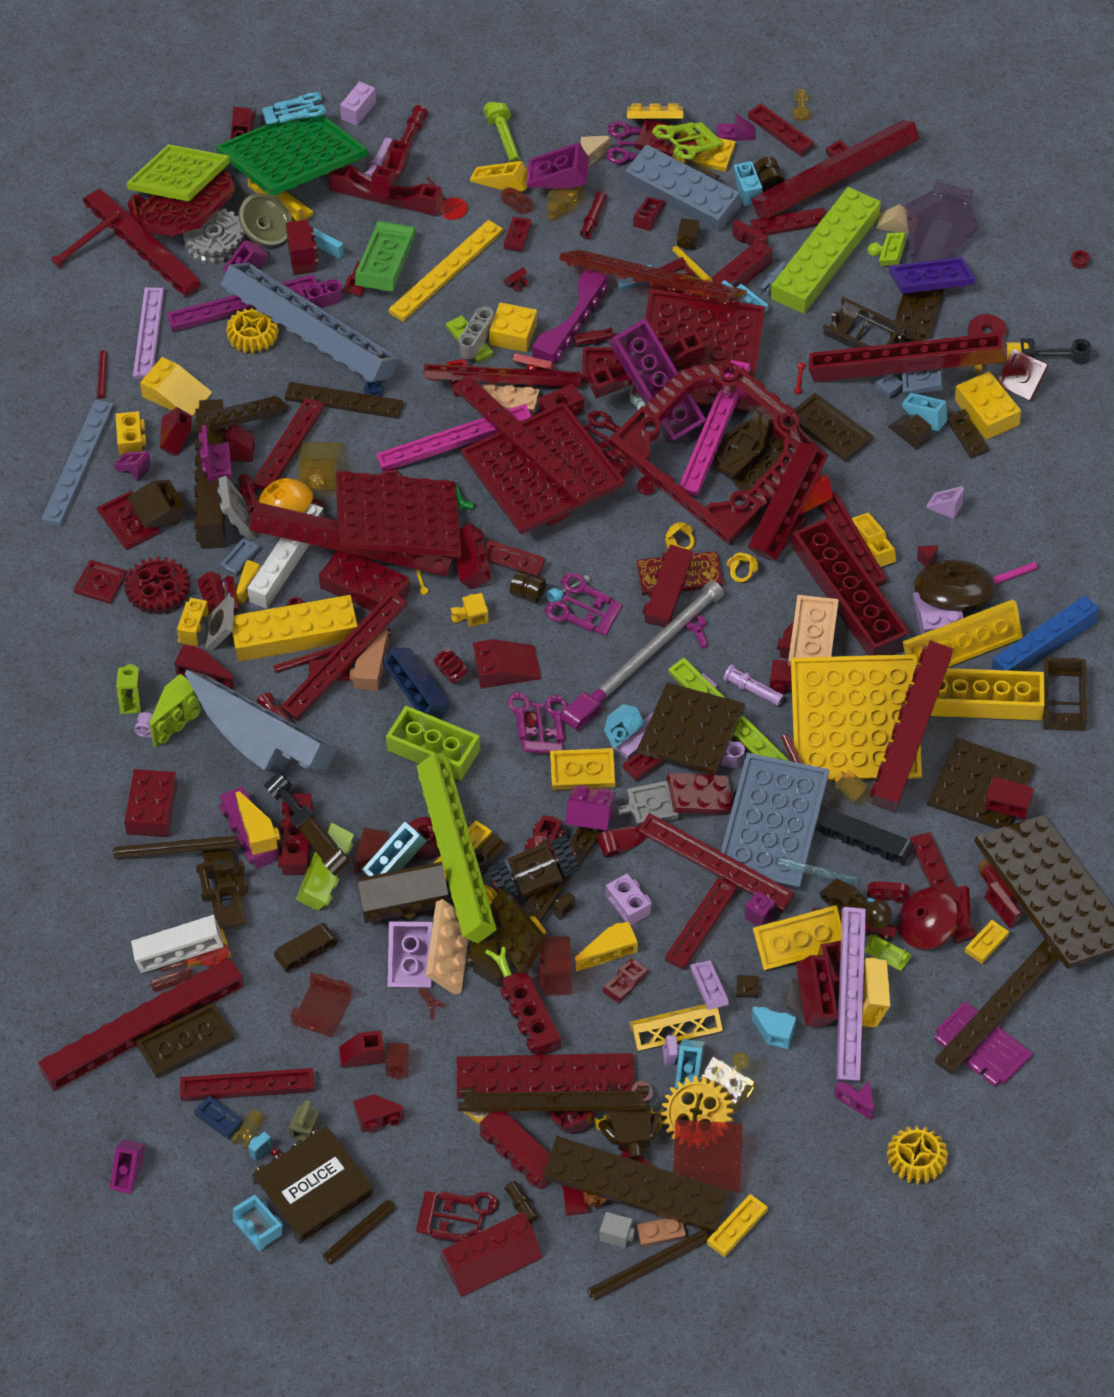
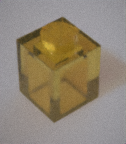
(850, 786)

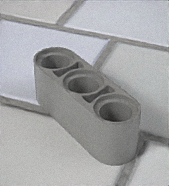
(475, 332)

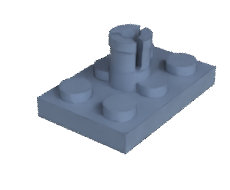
(922, 381)

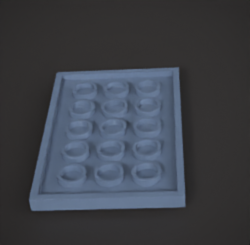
(775, 816)

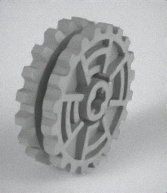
(216, 239)

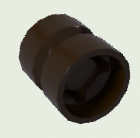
(768, 172)
(527, 586)

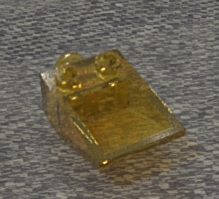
(319, 464)
(726, 1078)

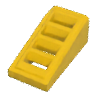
(249, 572)

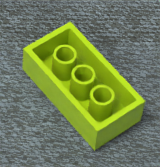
(420, 735)

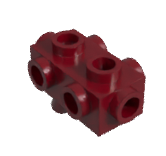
(541, 830)

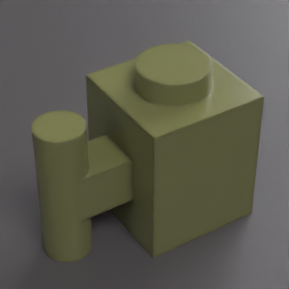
(304, 1121)

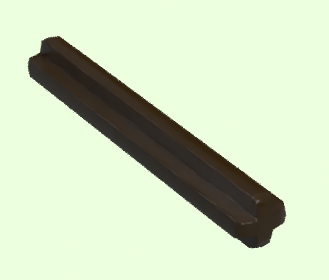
(358, 1232)

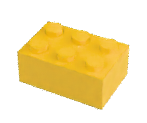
(988, 405)

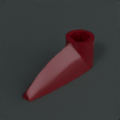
(619, 840)

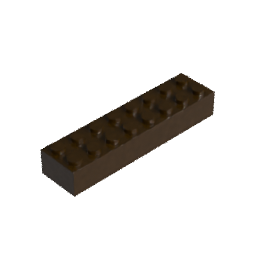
(209, 516)

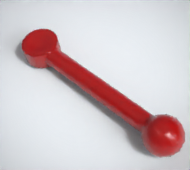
(800, 366)

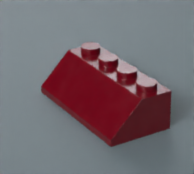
(491, 1254)

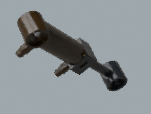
(309, 826)

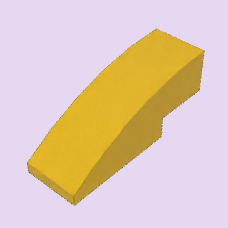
(875, 539)

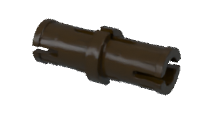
(521, 1201)

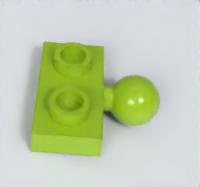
(892, 249)

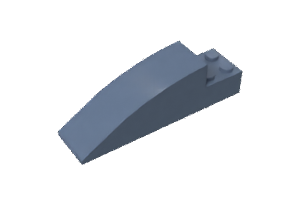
(257, 731)

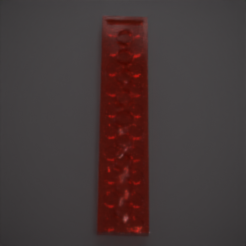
(656, 277)

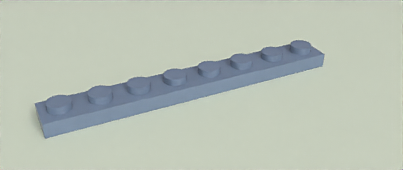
(77, 463)

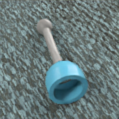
(557, 595)

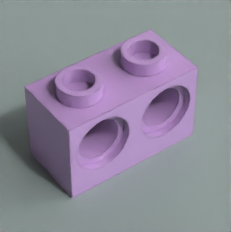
(625, 901)

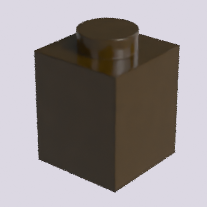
(688, 233)

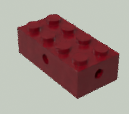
(362, 579)

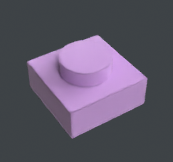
(670, 1050)

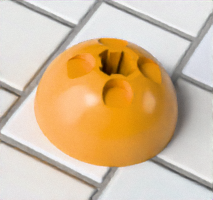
(287, 494)

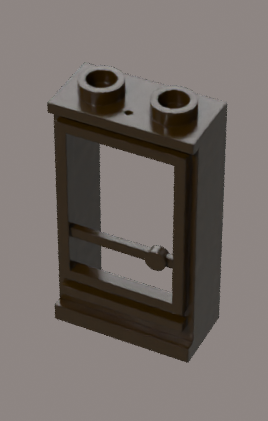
(844, 319)
(1065, 721)

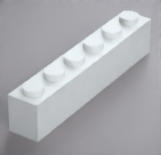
(278, 567)

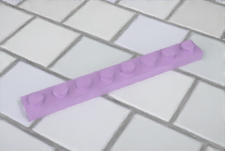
(850, 994)

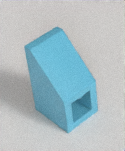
(747, 182)
(622, 724)
(774, 1026)

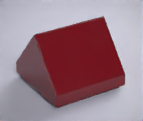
(927, 554)

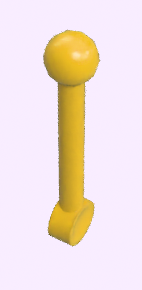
(423, 590)

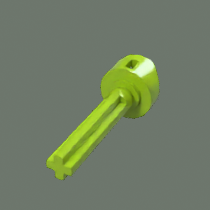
(498, 115)

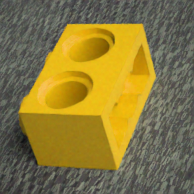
(129, 432)

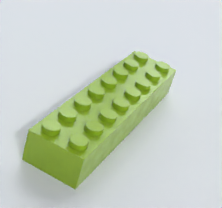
(825, 250)

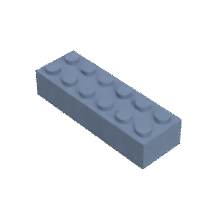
(683, 188)

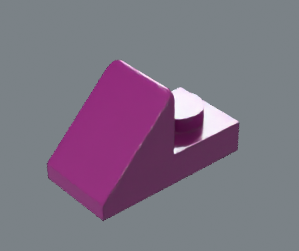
(737, 131)
(135, 462)
(859, 1101)

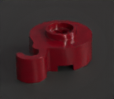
(423, 826)
(576, 1120)

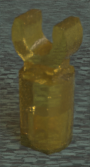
(248, 1127)

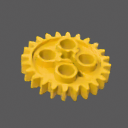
(677, 1108)

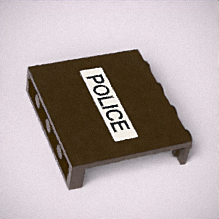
(313, 1183)

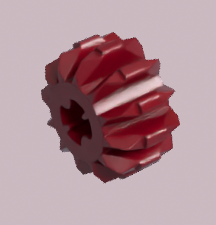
(450, 665)

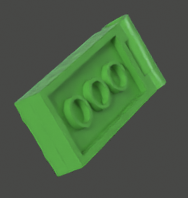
(385, 256)

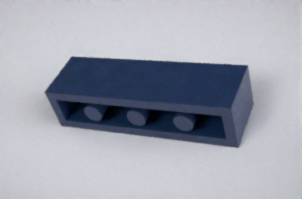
(416, 682)

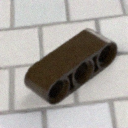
(304, 947)

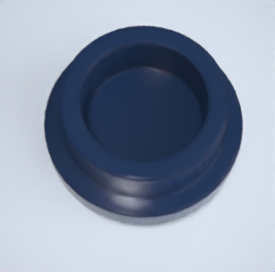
(374, 388)

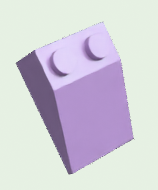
(933, 617)
(409, 954)

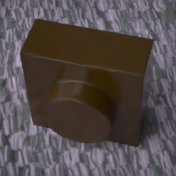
(564, 905)
(747, 986)

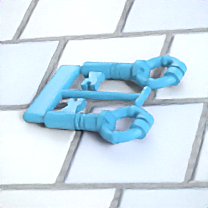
(306, 105)

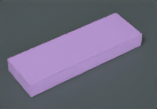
(709, 984)

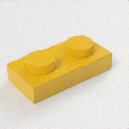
(986, 941)

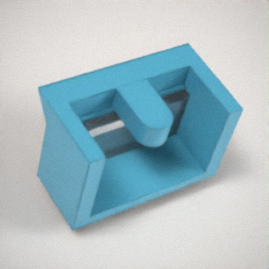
(257, 1222)

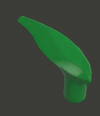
(461, 504)

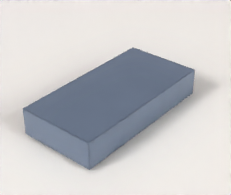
(238, 556)

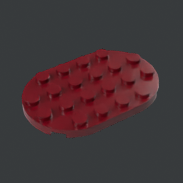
(176, 216)

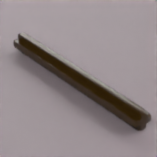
(175, 847)
(648, 1265)

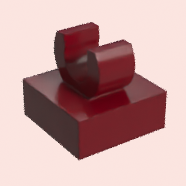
(515, 278)

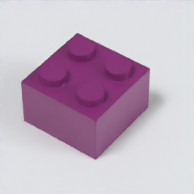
(590, 807)

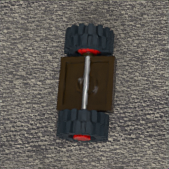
(536, 868)

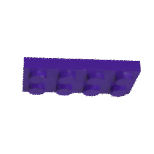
(931, 275)

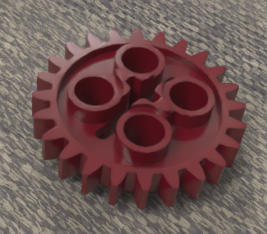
(157, 585)

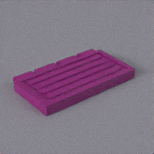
(997, 1054)

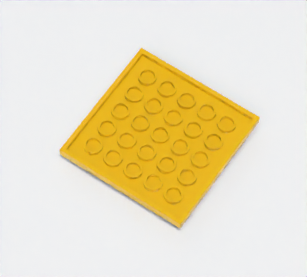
(849, 710)

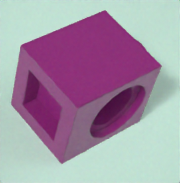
(759, 909)

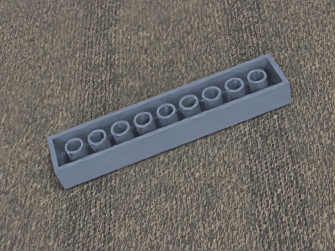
(310, 322)

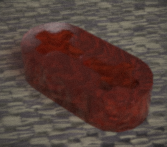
(516, 201)

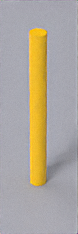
(691, 264)

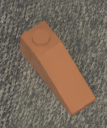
(369, 665)

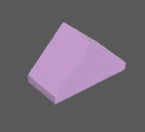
(947, 502)

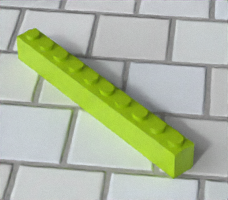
(456, 848)

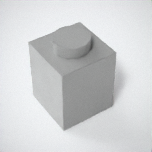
(616, 1230)

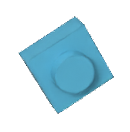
(259, 1146)

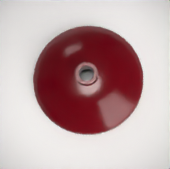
(934, 925)

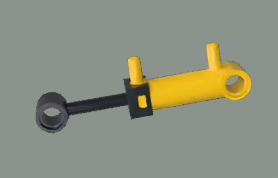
(1079, 351)

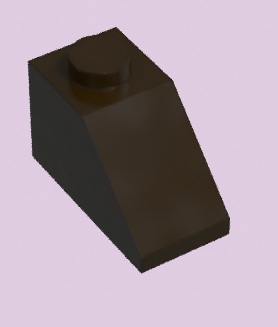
(912, 430)
(483, 963)

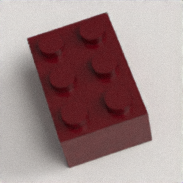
(151, 803)

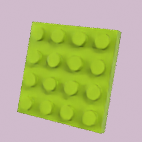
(178, 172)

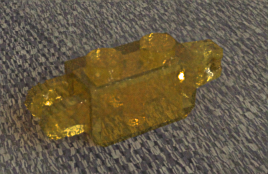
(563, 201)

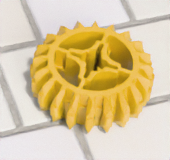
(252, 331)
(932, 1162)

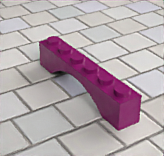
(551, 344)

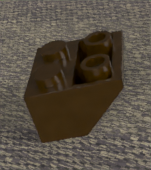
(158, 504)

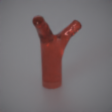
(431, 1001)

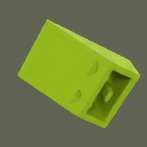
(174, 710)

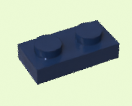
(218, 1117)

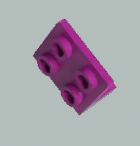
(216, 458)

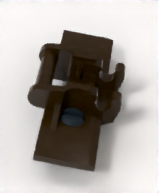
(231, 886)

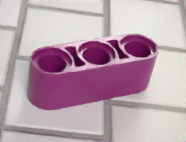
(322, 293)

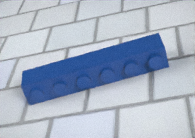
(1047, 637)

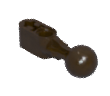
(842, 894)

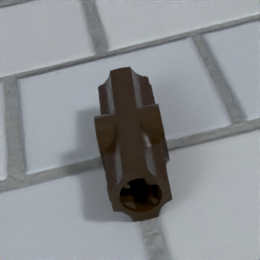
(489, 852)

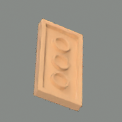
(813, 627)
(447, 949)

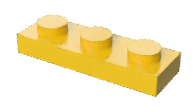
(737, 1225)

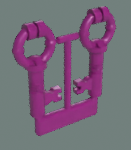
(627, 131)
(608, 618)
(523, 731)

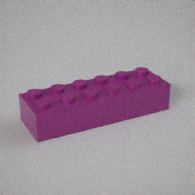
(650, 371)

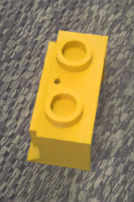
(190, 621)

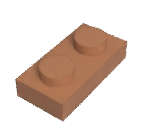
(660, 1232)

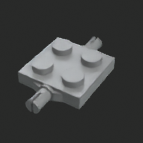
(649, 799)

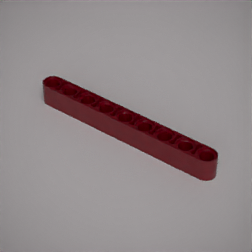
(144, 243)

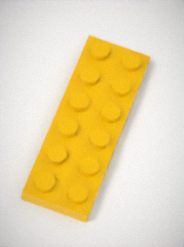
(973, 633)

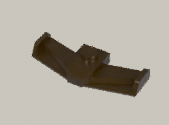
(747, 445)

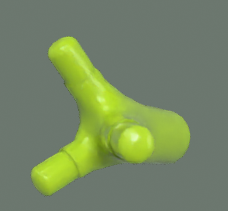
(501, 961)

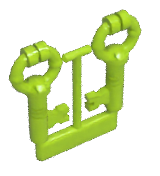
(688, 127)

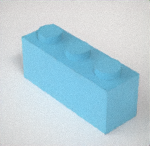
(396, 851)

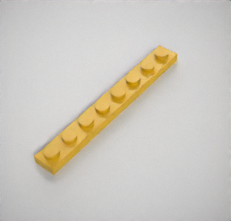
(445, 270)

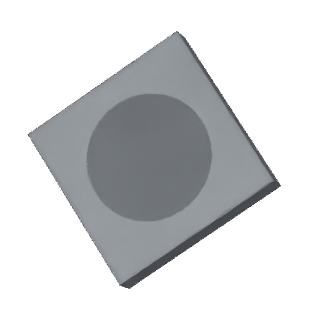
(220, 623)

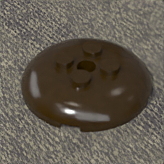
(955, 585)

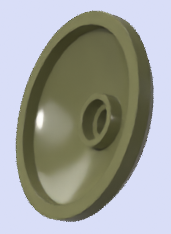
(267, 212)

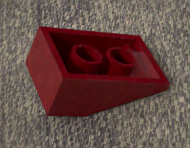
(504, 663)

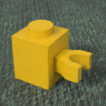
(473, 610)

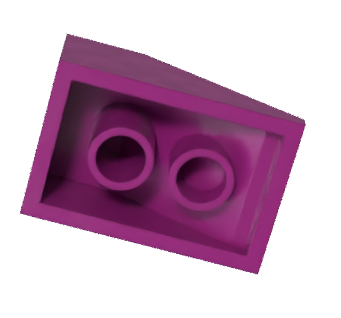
(559, 168)

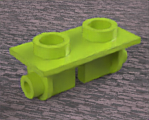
(884, 950)

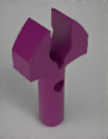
(698, 630)

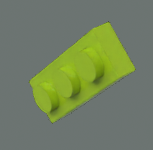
(457, 327)

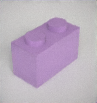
(358, 103)

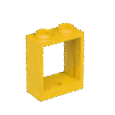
(875, 992)

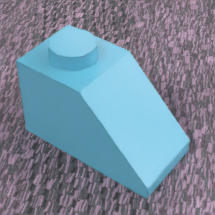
(930, 409)
(689, 1060)

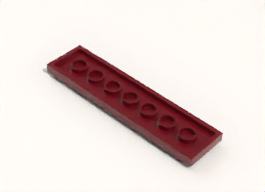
(544, 1072)

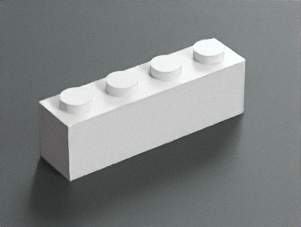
(177, 944)

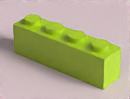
(318, 879)

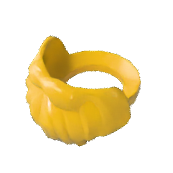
(685, 528)
(739, 557)

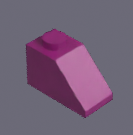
(248, 253)
(126, 1165)

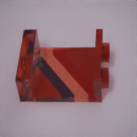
(322, 1005)

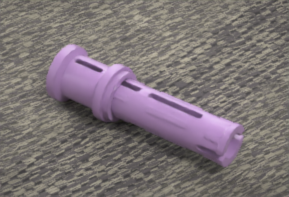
(379, 158)
(745, 681)

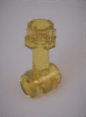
(801, 112)

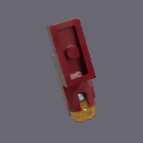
(999, 895)

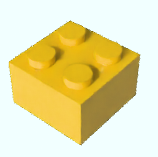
(513, 327)

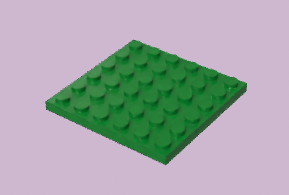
(291, 152)

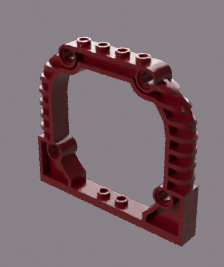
(726, 517)

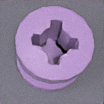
(142, 727)

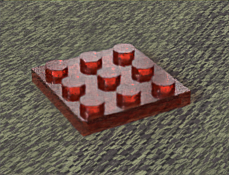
(709, 1152)

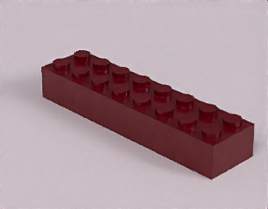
(845, 579)
(912, 726)

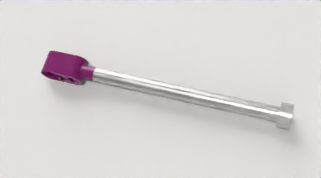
(587, 706)

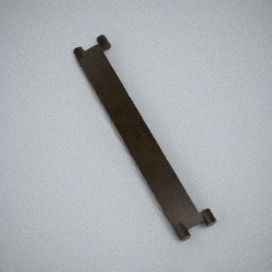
(553, 1100)

